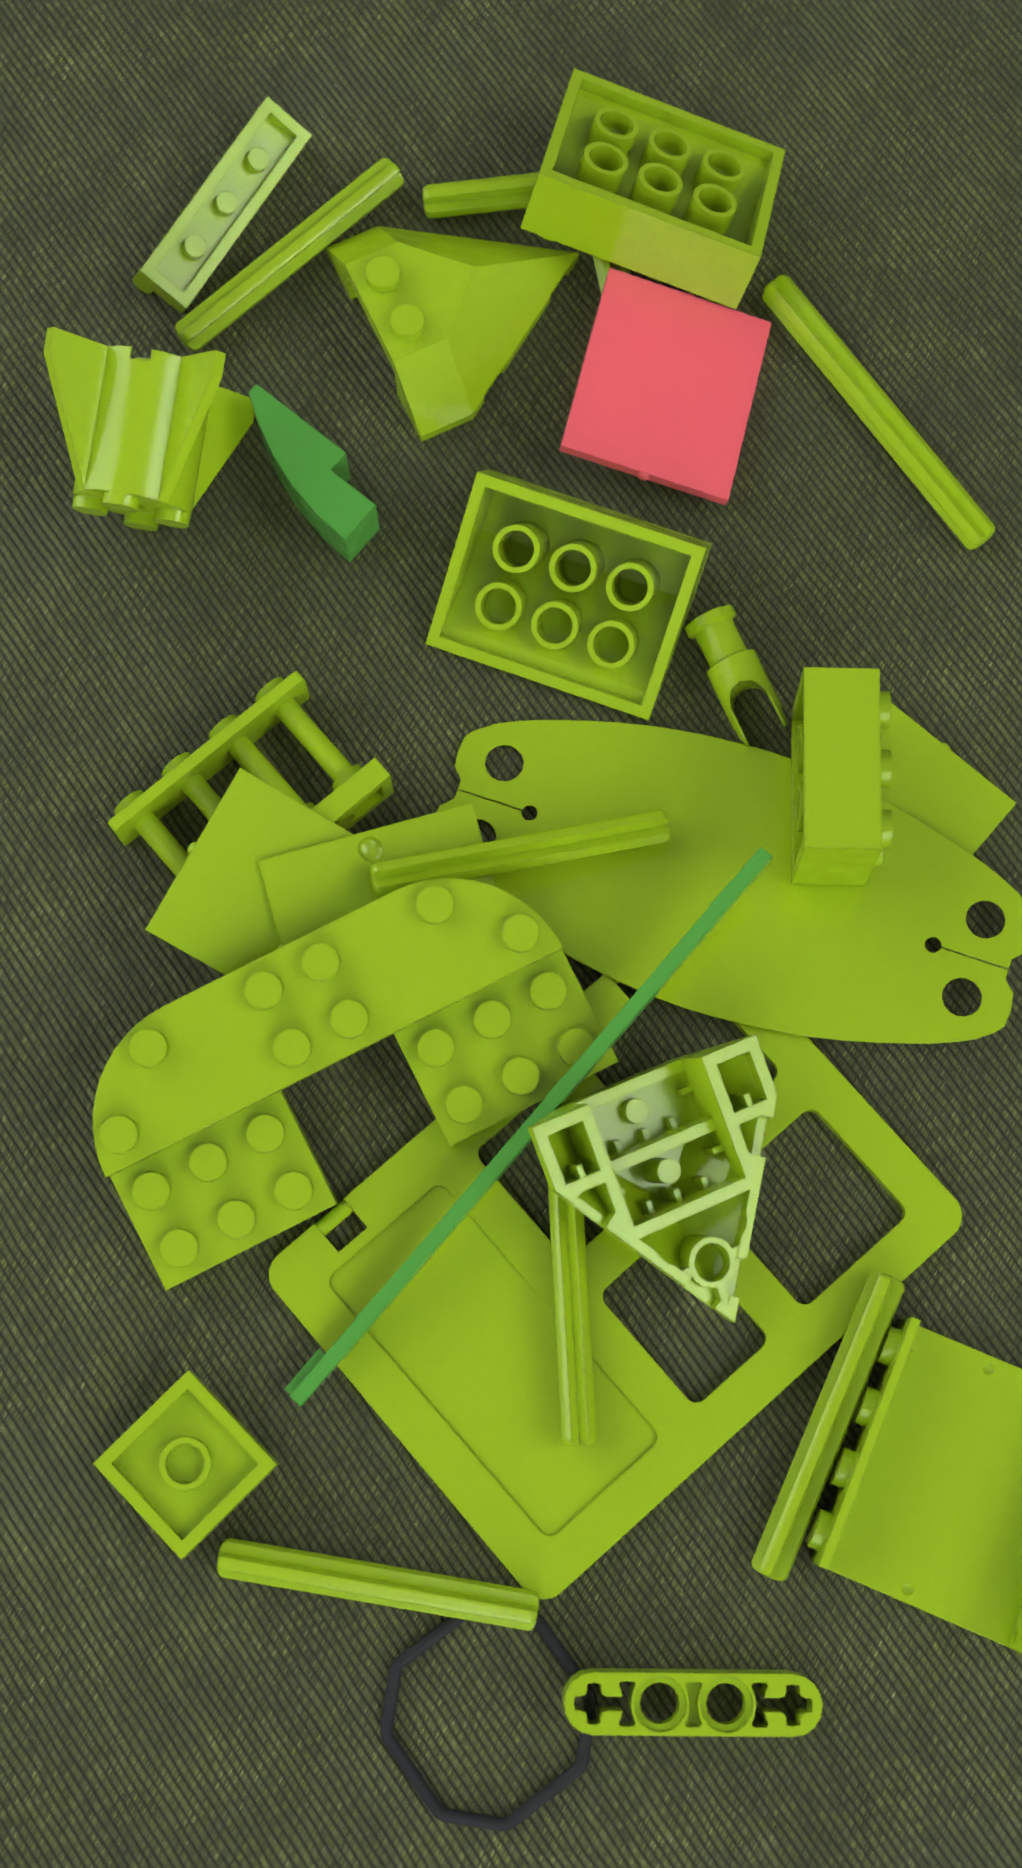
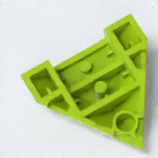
(447, 312)
(671, 1163)

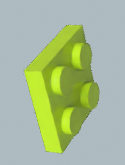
(186, 1464)

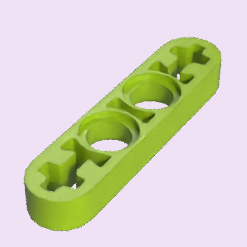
(691, 1712)

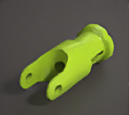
(730, 662)

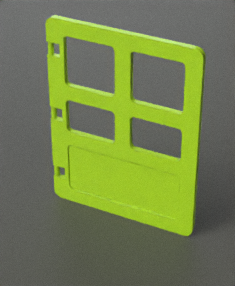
(471, 1347)

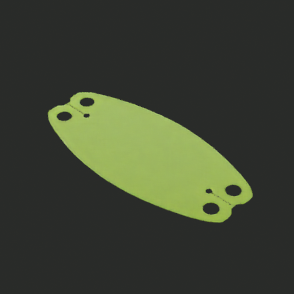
(785, 953)

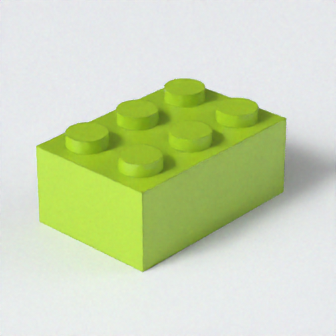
(839, 776)

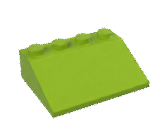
(655, 190)
(567, 593)

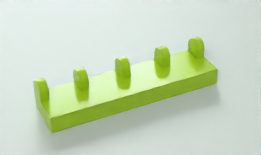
(222, 206)

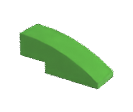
(315, 476)

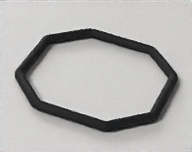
(416, 1779)

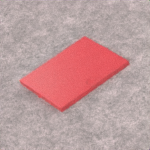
(666, 387)

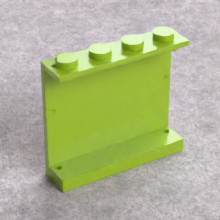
(933, 1486)

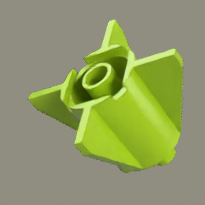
(143, 428)

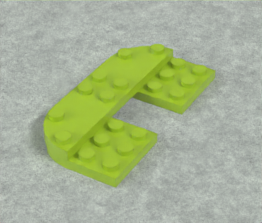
(195, 1093)

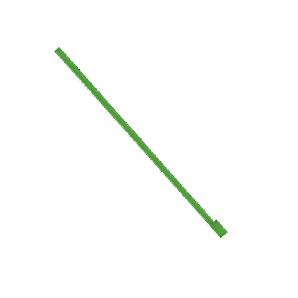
(322, 1364)

